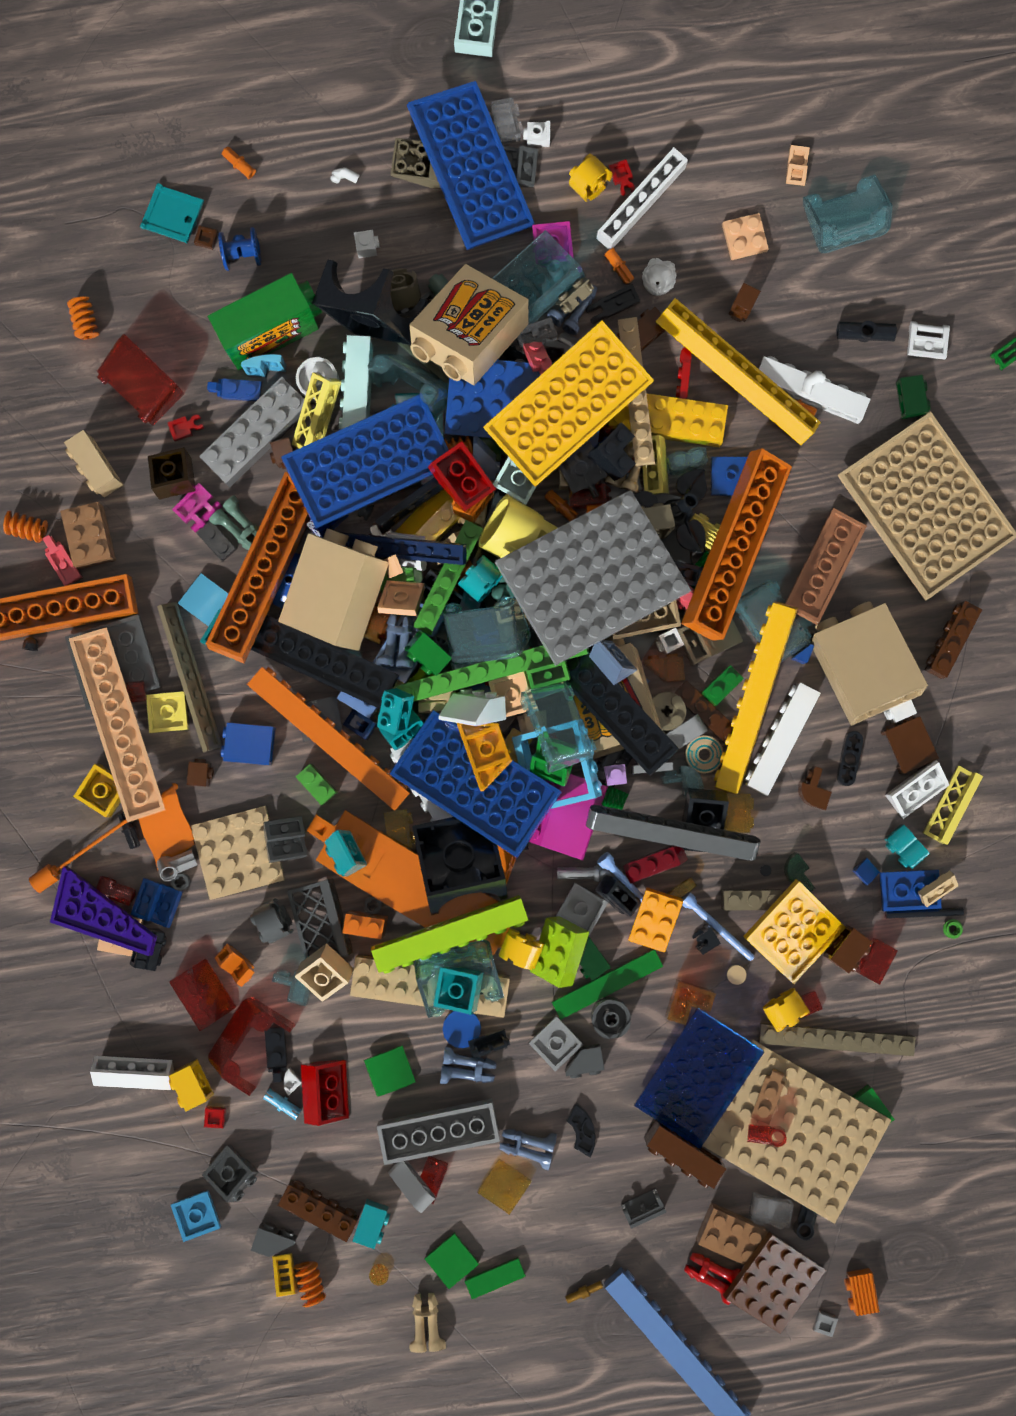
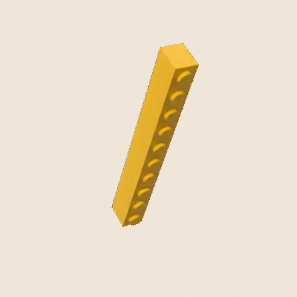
(738, 371)
(756, 696)

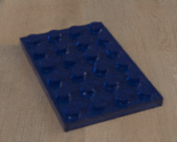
(698, 1078)

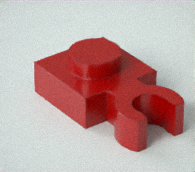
(621, 175)
(182, 428)

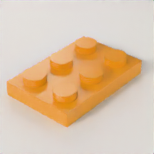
(655, 919)

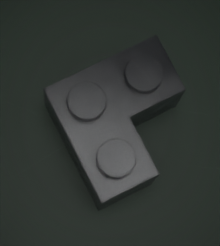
(610, 452)

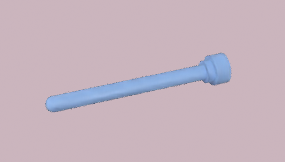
(607, 861)
(690, 902)

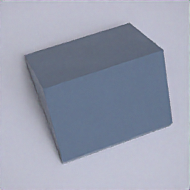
(611, 661)

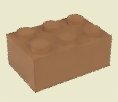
(88, 535)
(730, 1234)

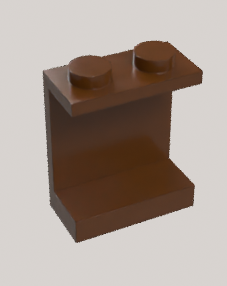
(910, 744)

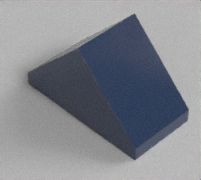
(360, 724)

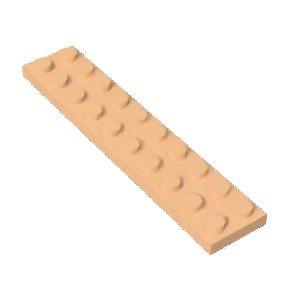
(117, 724)

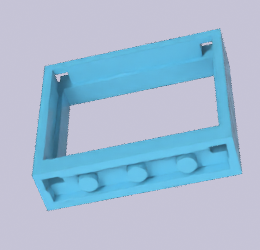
(589, 768)

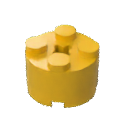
(589, 178)
(521, 949)
(785, 1009)

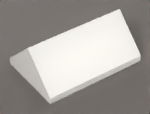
(918, 789)

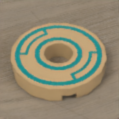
(692, 754)

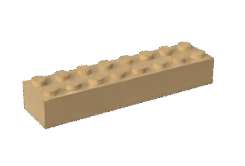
(402, 986)

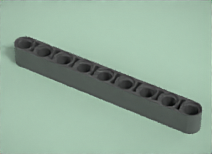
(672, 832)

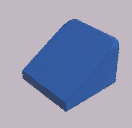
(804, 655)
(866, 871)

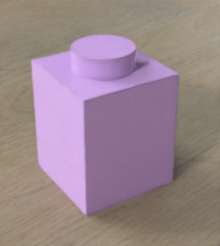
(615, 774)

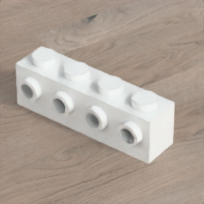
(131, 1072)

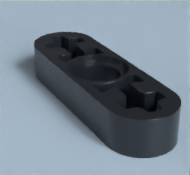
(847, 743)

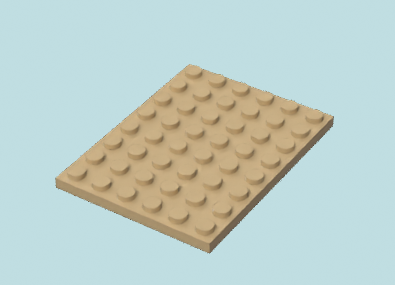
(927, 506)
(826, 1137)

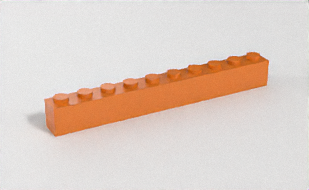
(328, 738)

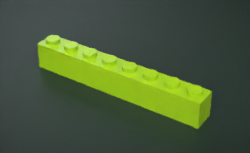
(448, 934)

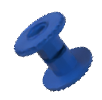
(239, 247)

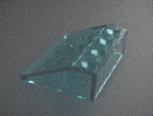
(540, 274)

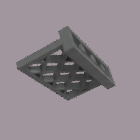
(334, 913)

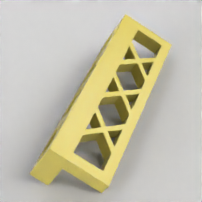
(321, 414)
(958, 809)

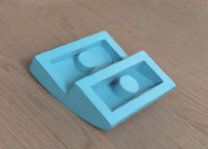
(260, 364)
(203, 599)

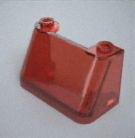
(139, 380)

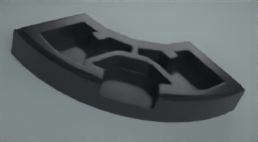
(583, 1130)

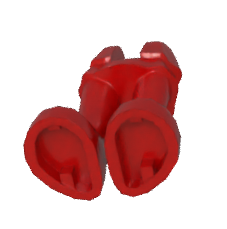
(702, 1276)

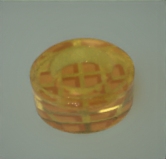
(379, 1274)

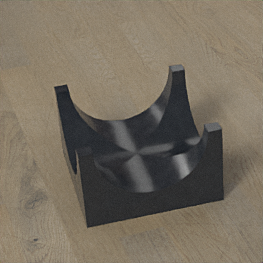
(365, 312)
(457, 862)

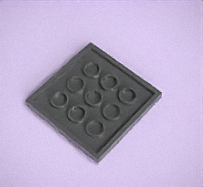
(131, 652)

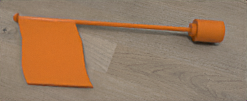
(164, 832)

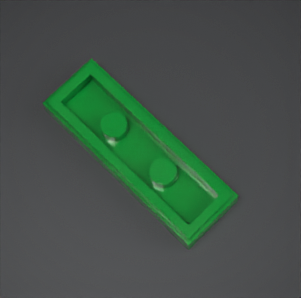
(495, 1278)

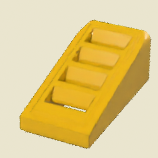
(277, 1275)

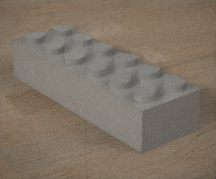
(254, 431)
(438, 1131)

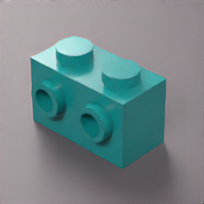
(395, 711)
(370, 1224)

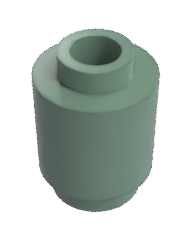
(437, 283)

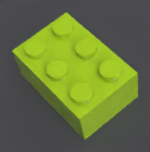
(561, 951)

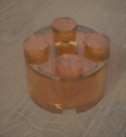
(377, 626)

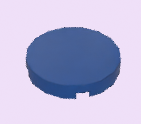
(461, 1028)

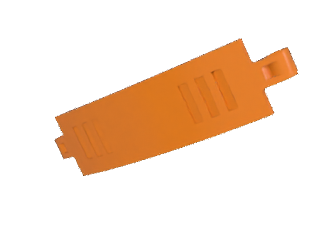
(396, 875)

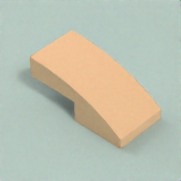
(797, 165)
(394, 566)

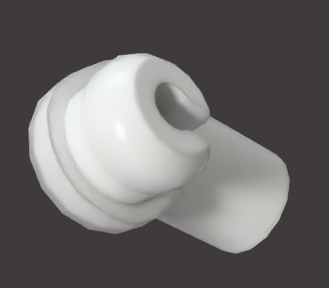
(338, 174)
(810, 380)

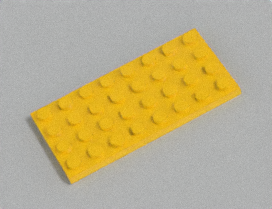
(568, 403)

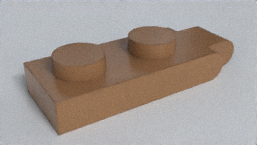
(768, 1097)

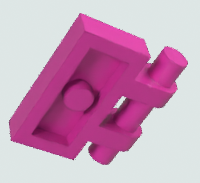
(193, 503)

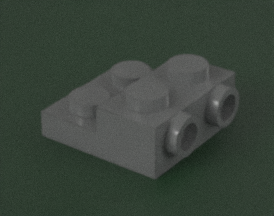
(230, 1174)

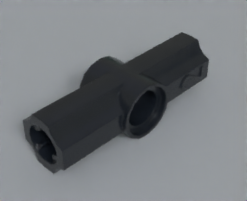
(854, 331)

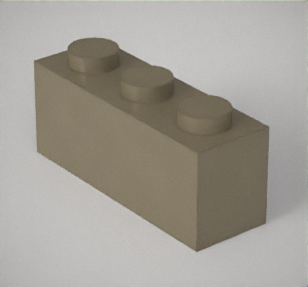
(748, 899)

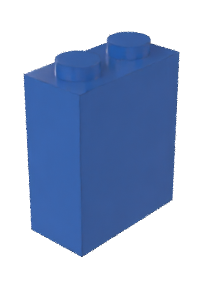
(248, 743)

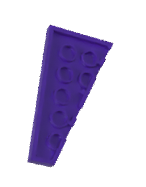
(92, 913)

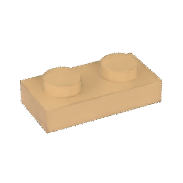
(938, 888)

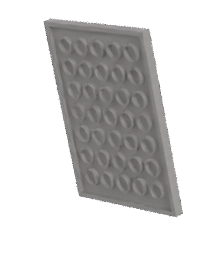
(592, 577)

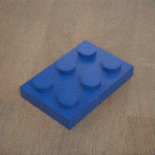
(901, 889)

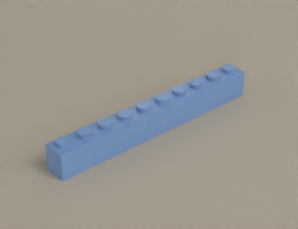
(673, 1346)

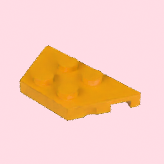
(485, 751)

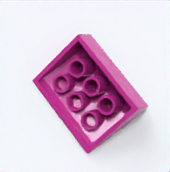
(565, 826)

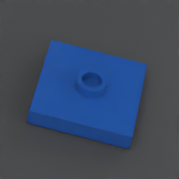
(725, 474)

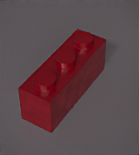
(654, 863)

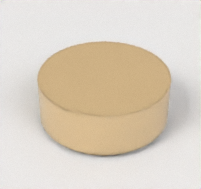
(736, 974)

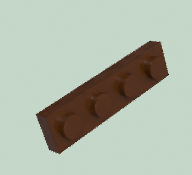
(708, 712)

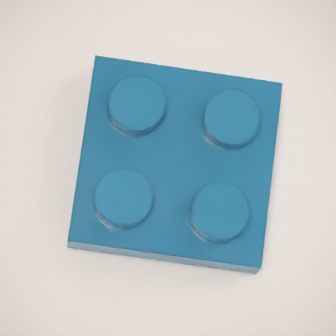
(195, 1215)

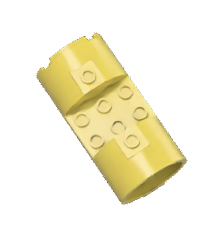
(512, 527)

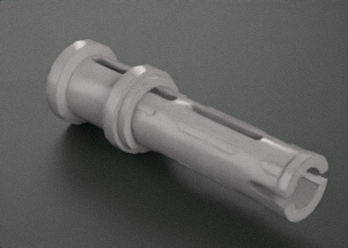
(595, 873)

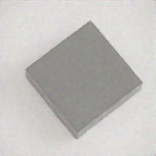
(825, 1323)

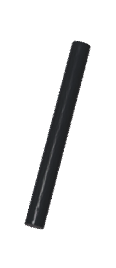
(924, 913)

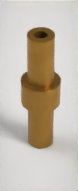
(584, 1292)

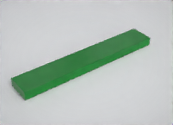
(607, 984)

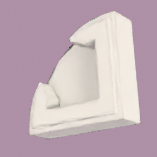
(291, 1081)

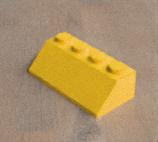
(432, 518)

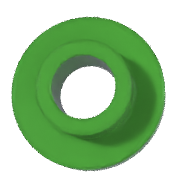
(958, 928)

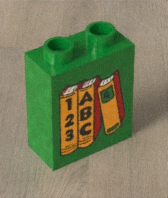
(266, 319)

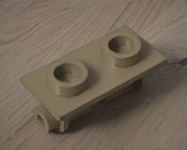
(579, 289)

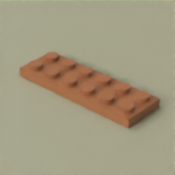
(825, 565)

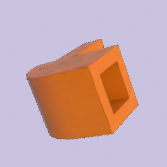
(235, 964)

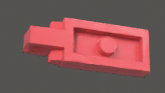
(537, 356)
(61, 561)

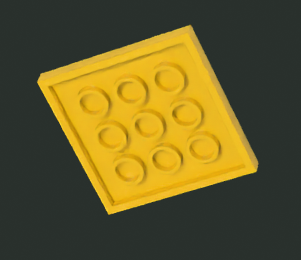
(794, 931)

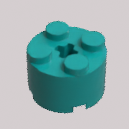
(480, 579)

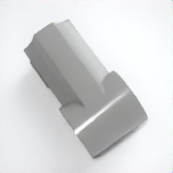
(175, 865)

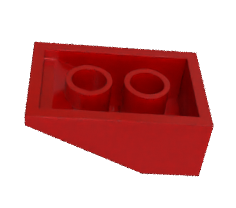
(461, 476)

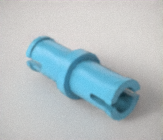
(282, 1104)

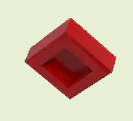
(214, 1117)

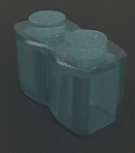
(682, 461)

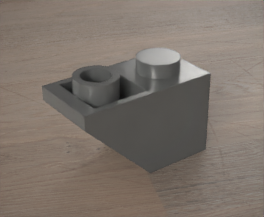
(586, 1060)
(272, 1240)

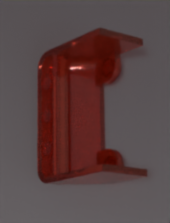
(248, 1015)

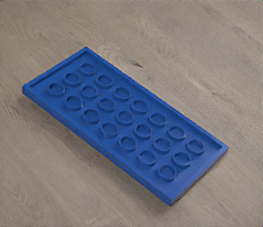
(470, 164)
(474, 406)
(365, 461)
(442, 773)

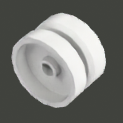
(318, 365)

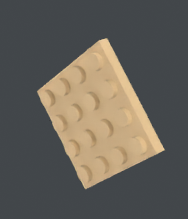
(235, 853)

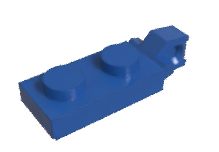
(236, 389)

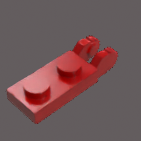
(684, 373)

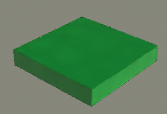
(451, 1260)

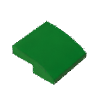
(538, 768)
(389, 1071)

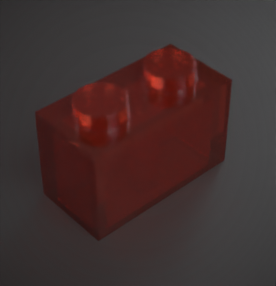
(877, 961)

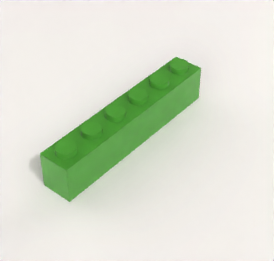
(446, 581)

